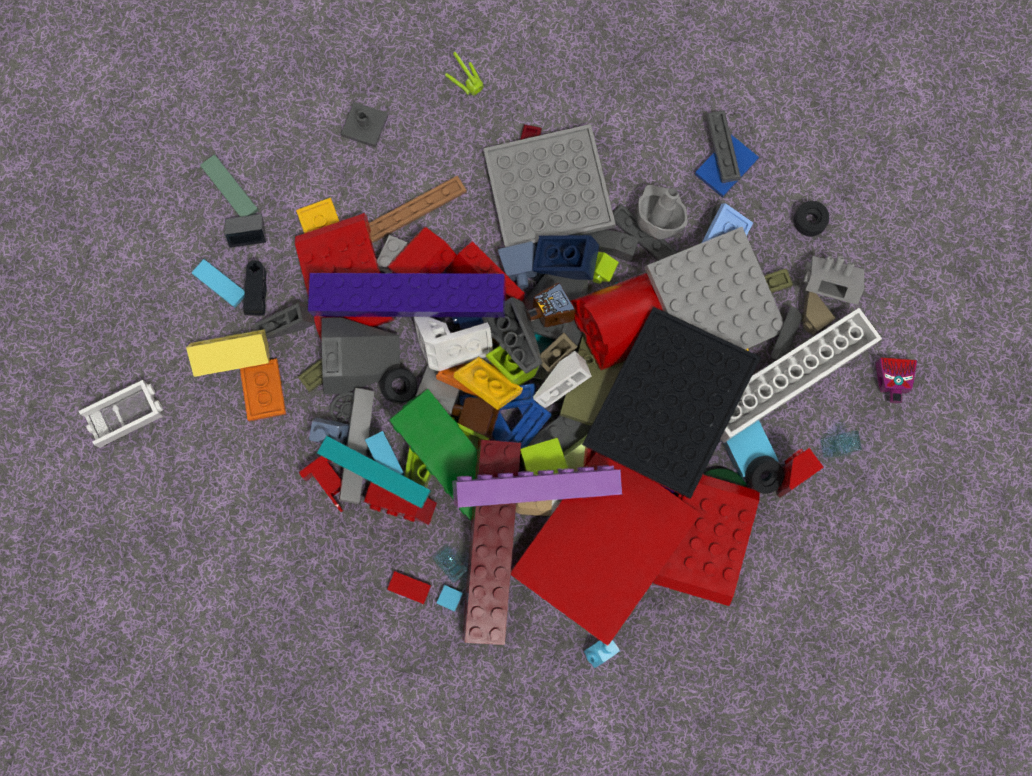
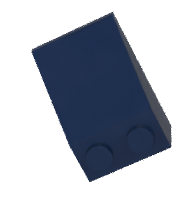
(566, 256)

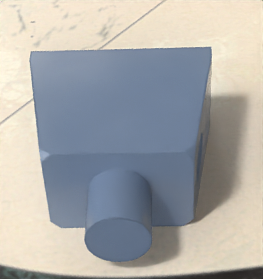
(519, 262)
(322, 427)

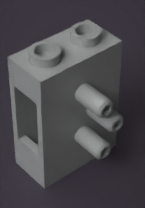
(834, 279)

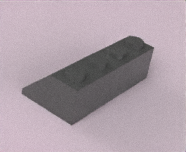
(565, 429)

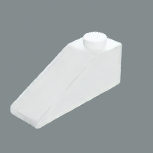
(564, 378)

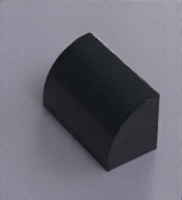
(245, 230)

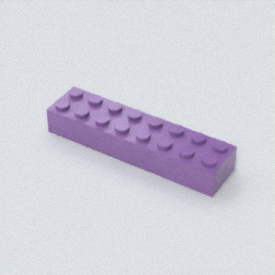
(537, 487)

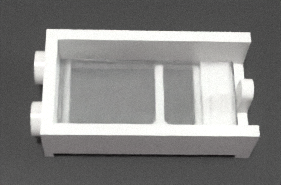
(122, 413)

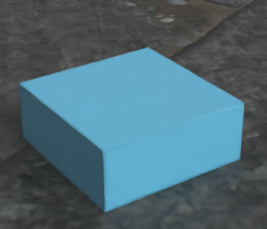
(449, 598)

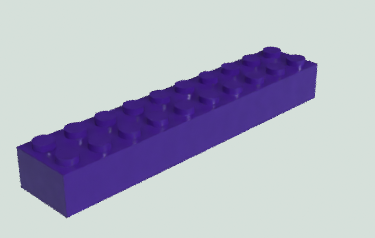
(406, 295)

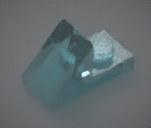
(841, 444)
(450, 564)

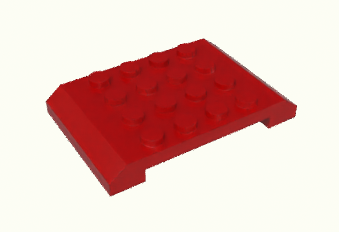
(339, 249)
(715, 546)

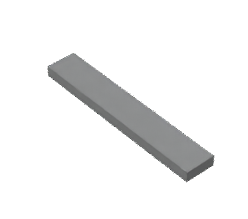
(358, 432)

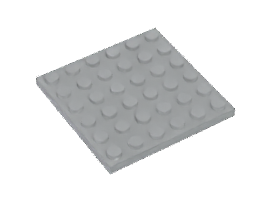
(549, 186)
(718, 290)

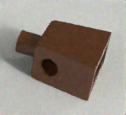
(477, 415)

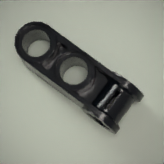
(255, 289)

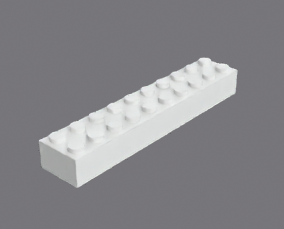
(802, 369)

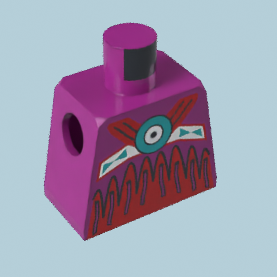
(895, 376)

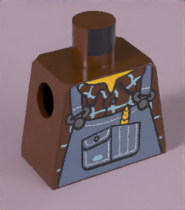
(552, 307)

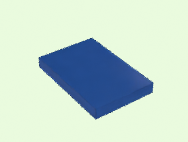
(710, 173)

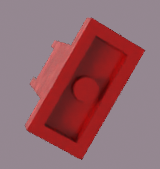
(325, 477)

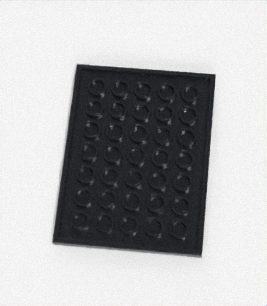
(671, 402)

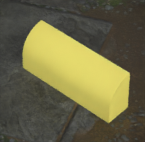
(228, 353)

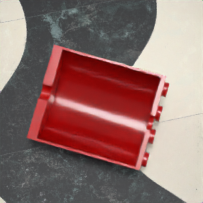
(615, 318)

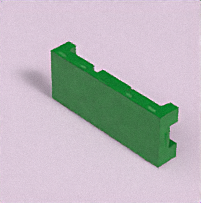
(436, 441)

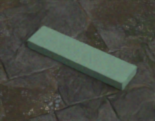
(228, 187)

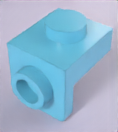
(600, 652)

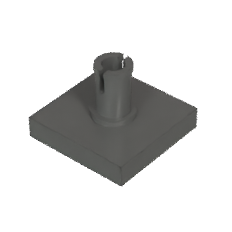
(364, 124)

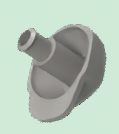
(661, 212)

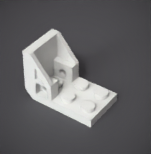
(449, 349)

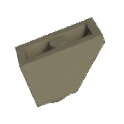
(815, 314)
(557, 351)

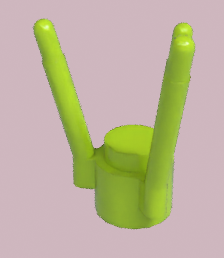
(473, 83)

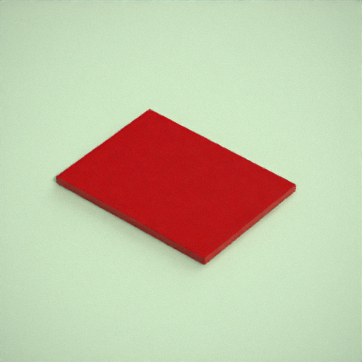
(605, 551)

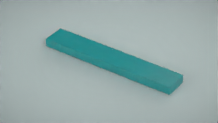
(374, 472)

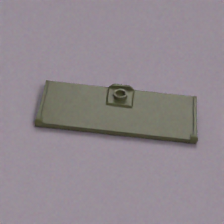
(587, 399)

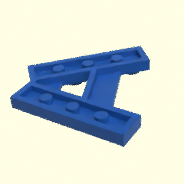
(533, 418)

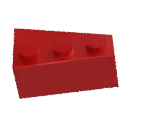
(380, 498)

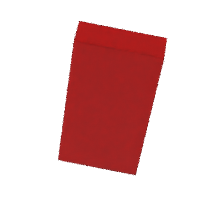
(409, 587)

